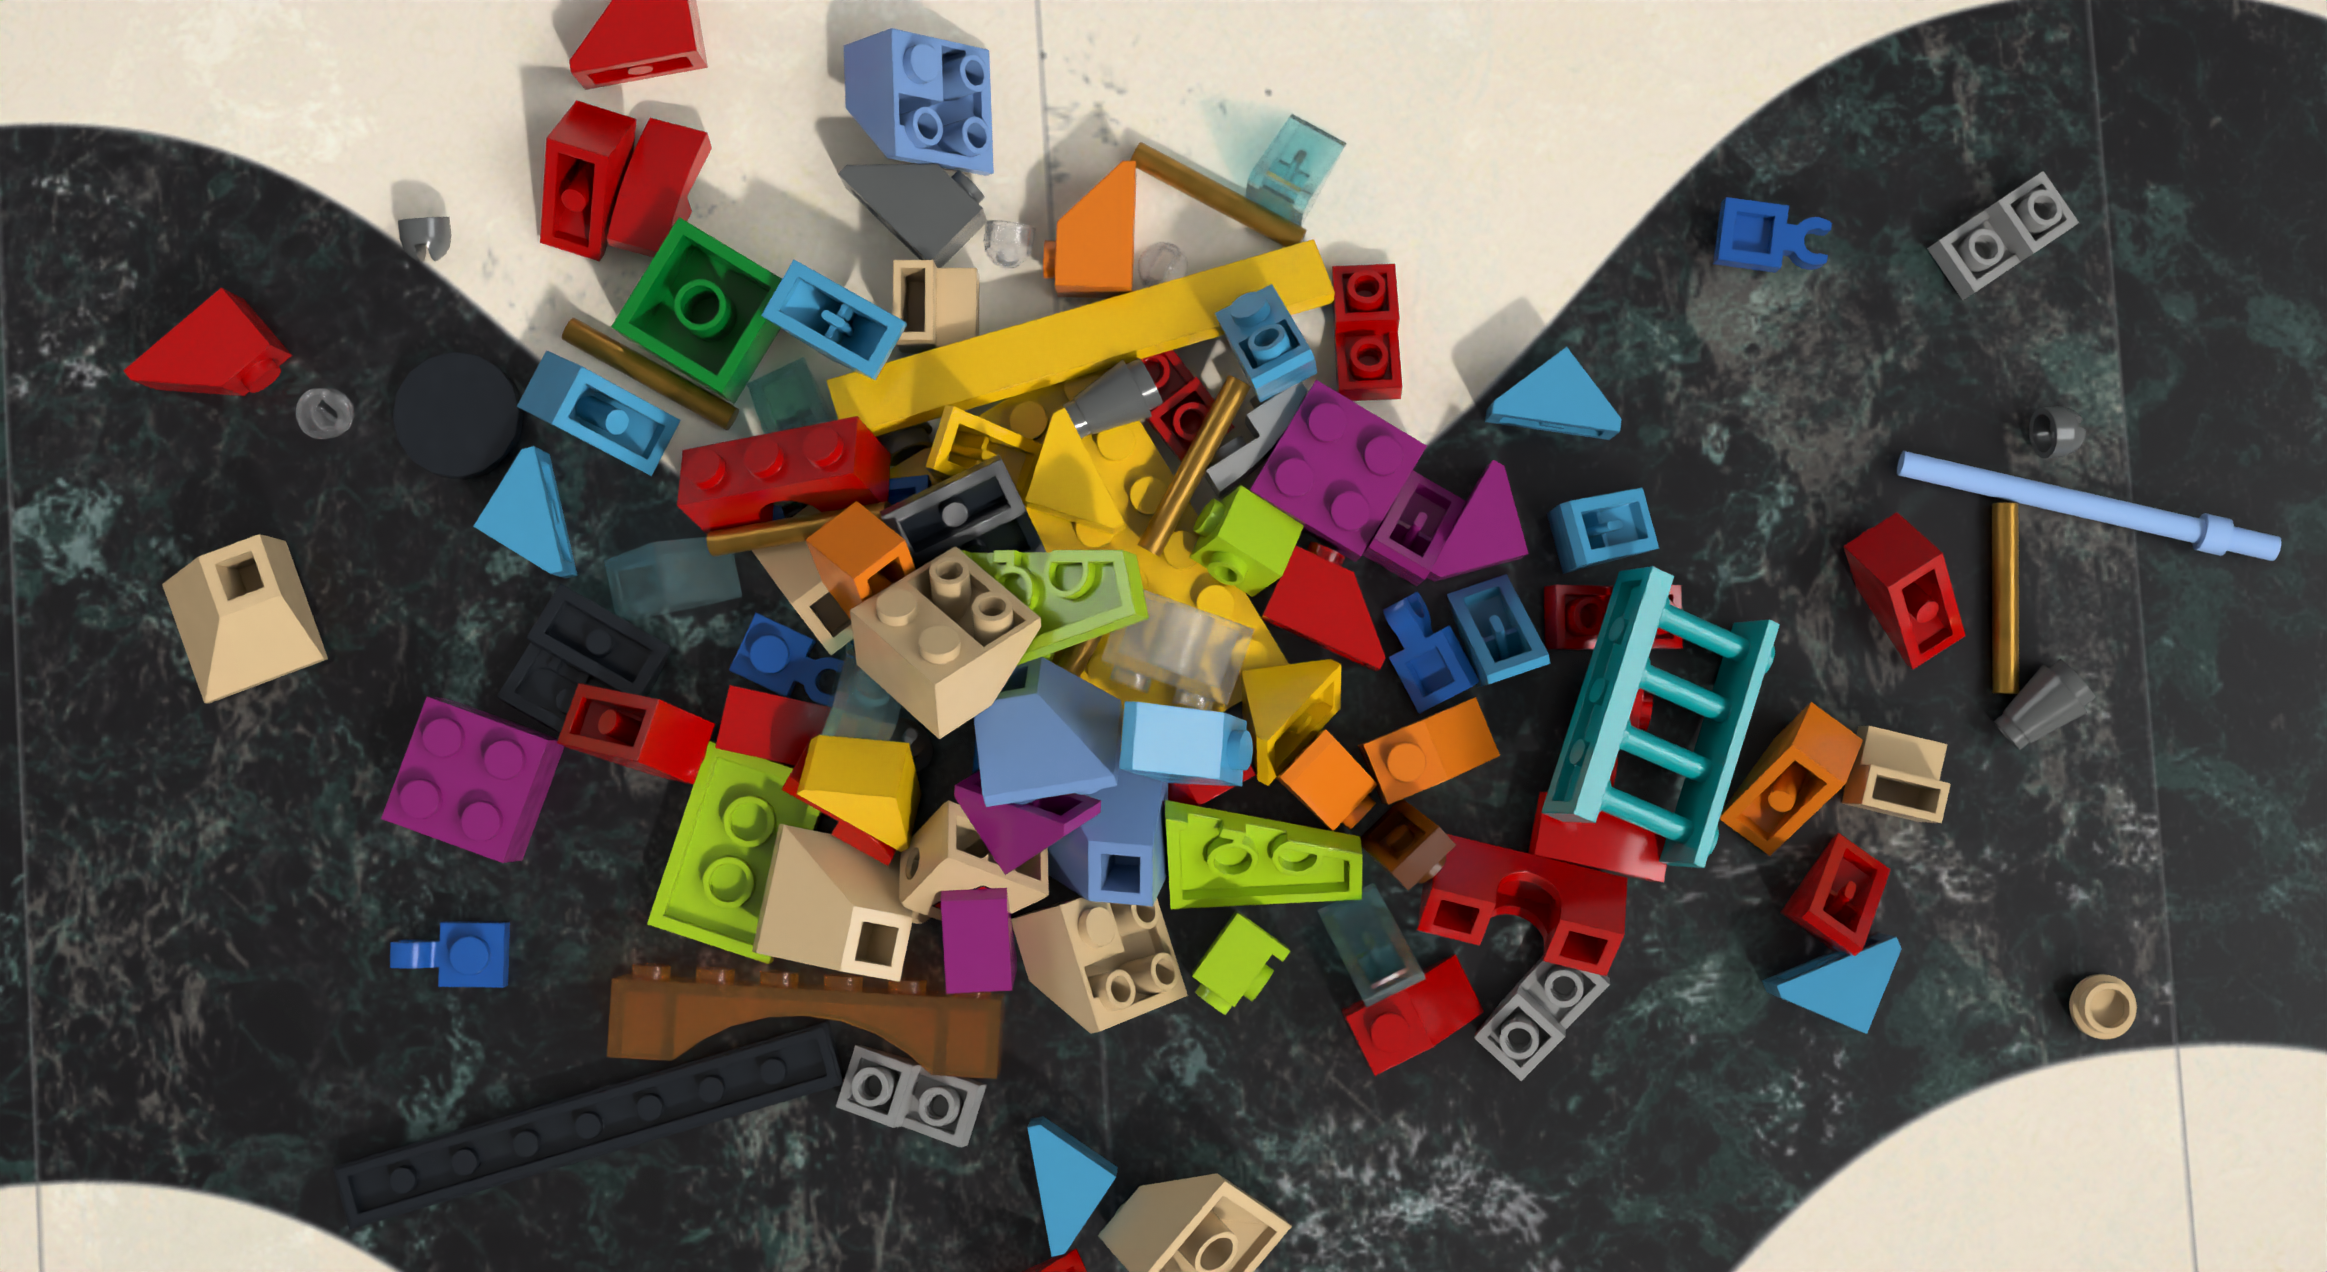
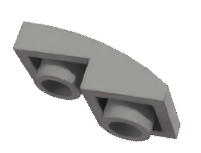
(2003, 235)
(1267, 425)
(1537, 1014)
(906, 1095)

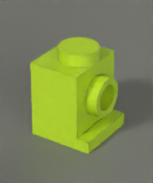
(1237, 963)

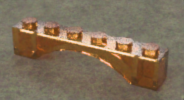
(668, 1015)

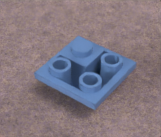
(922, 99)
(1047, 737)
(1122, 849)

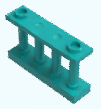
(1605, 702)

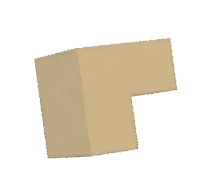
(935, 304)
(1898, 776)

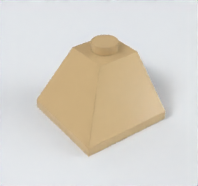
(1193, 1228)

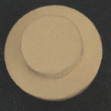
(2103, 1006)

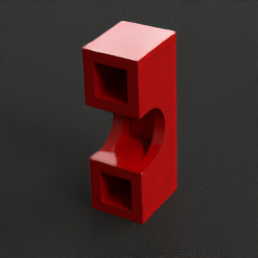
(810, 464)
(1571, 905)

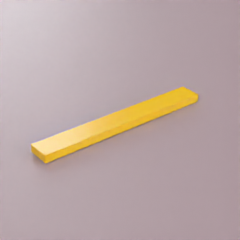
(1075, 341)

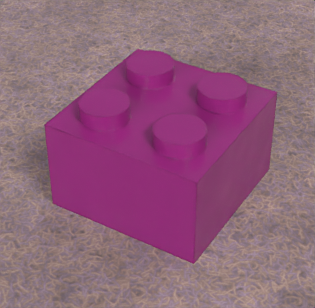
(1337, 470)
(473, 780)

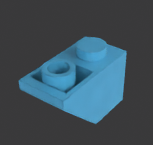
(1266, 342)

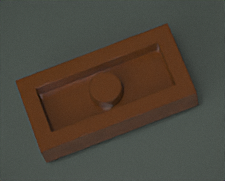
(1407, 845)

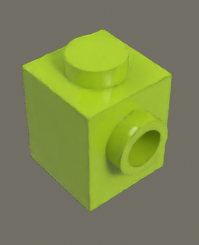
(1244, 540)

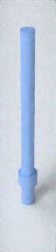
(2207, 533)

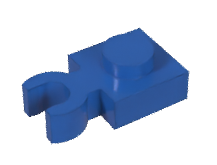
(1758, 236)
(780, 659)

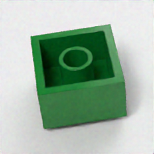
(702, 310)

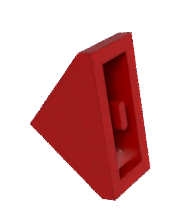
(1839, 896)

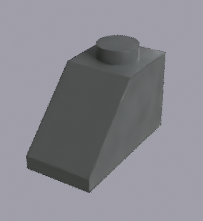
(919, 205)

